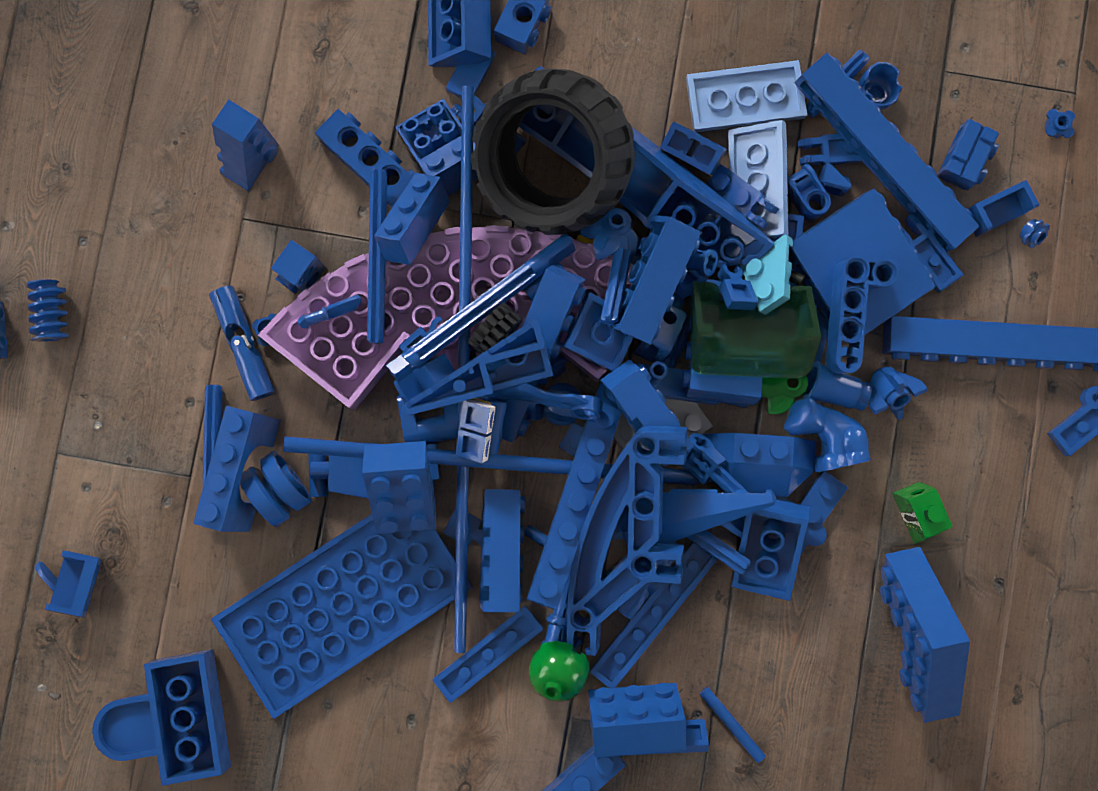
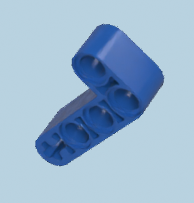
(856, 315)

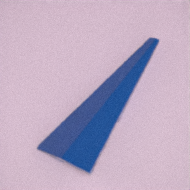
(510, 362)
(697, 510)

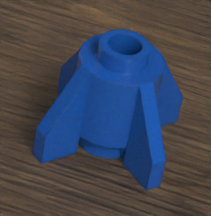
(893, 390)

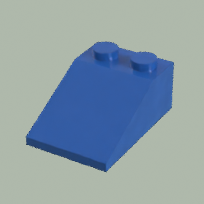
(774, 546)

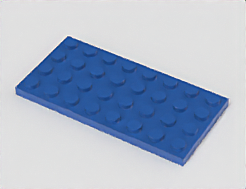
(336, 609)

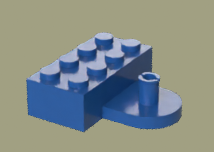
(175, 720)

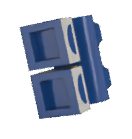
(481, 429)

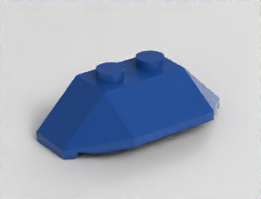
(766, 460)

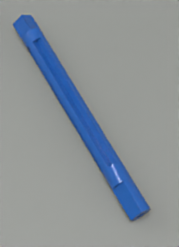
(480, 308)

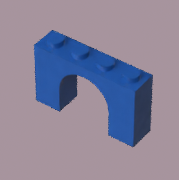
(719, 387)
(220, 499)

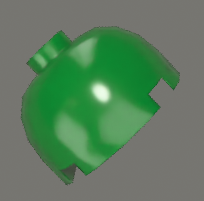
(558, 671)

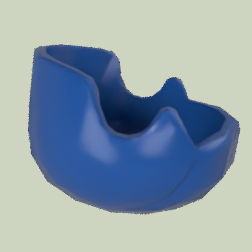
(881, 84)

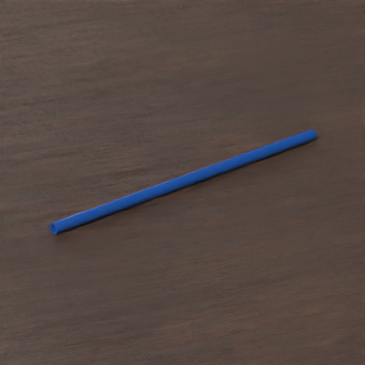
(448, 457)

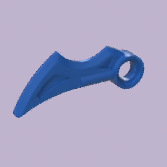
(581, 406)

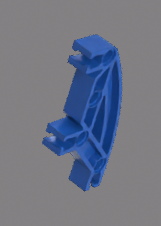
(632, 477)

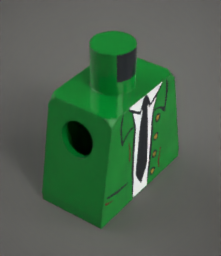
(922, 512)

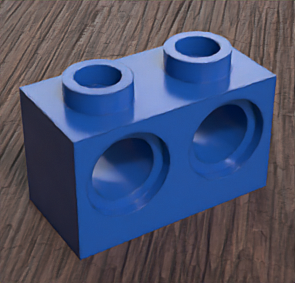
(693, 148)
(297, 268)

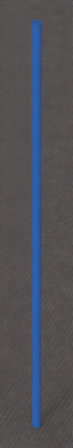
(463, 358)

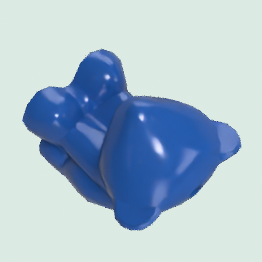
(841, 436)

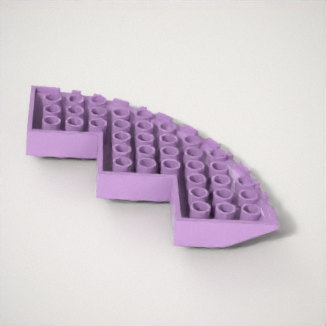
(415, 294)

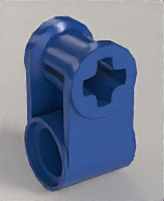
(806, 187)

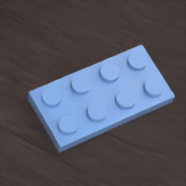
(745, 96)
(760, 159)

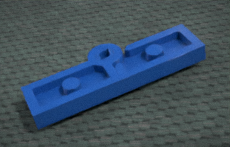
(1079, 426)
(821, 499)

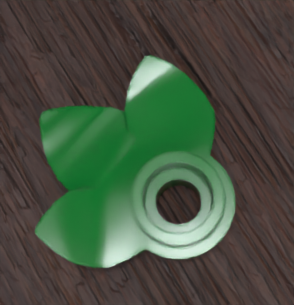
(779, 394)

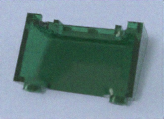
(749, 341)

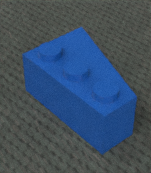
(243, 144)
(641, 402)

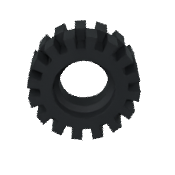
(495, 328)

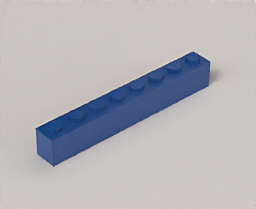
(886, 152)
(990, 342)

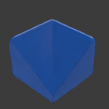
(834, 181)

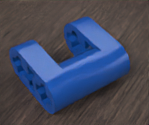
(431, 428)

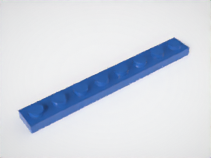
(574, 504)

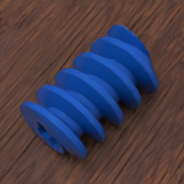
(46, 309)

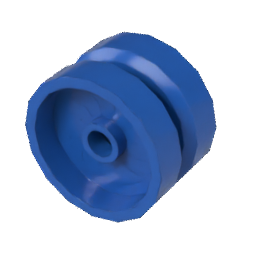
(274, 489)

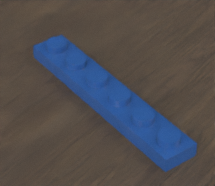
(651, 618)

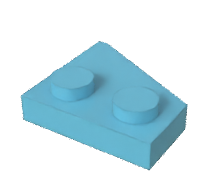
(771, 275)

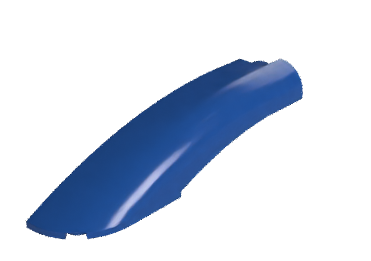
(656, 187)

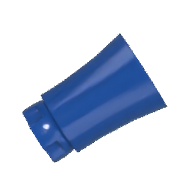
(837, 388)

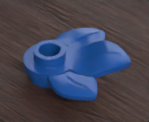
(609, 236)

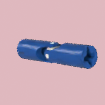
(246, 355)

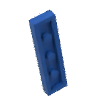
(487, 654)

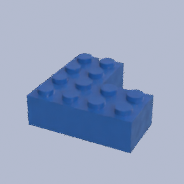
(931, 635)

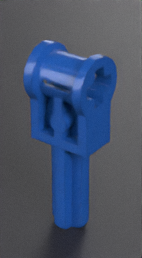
(708, 464)

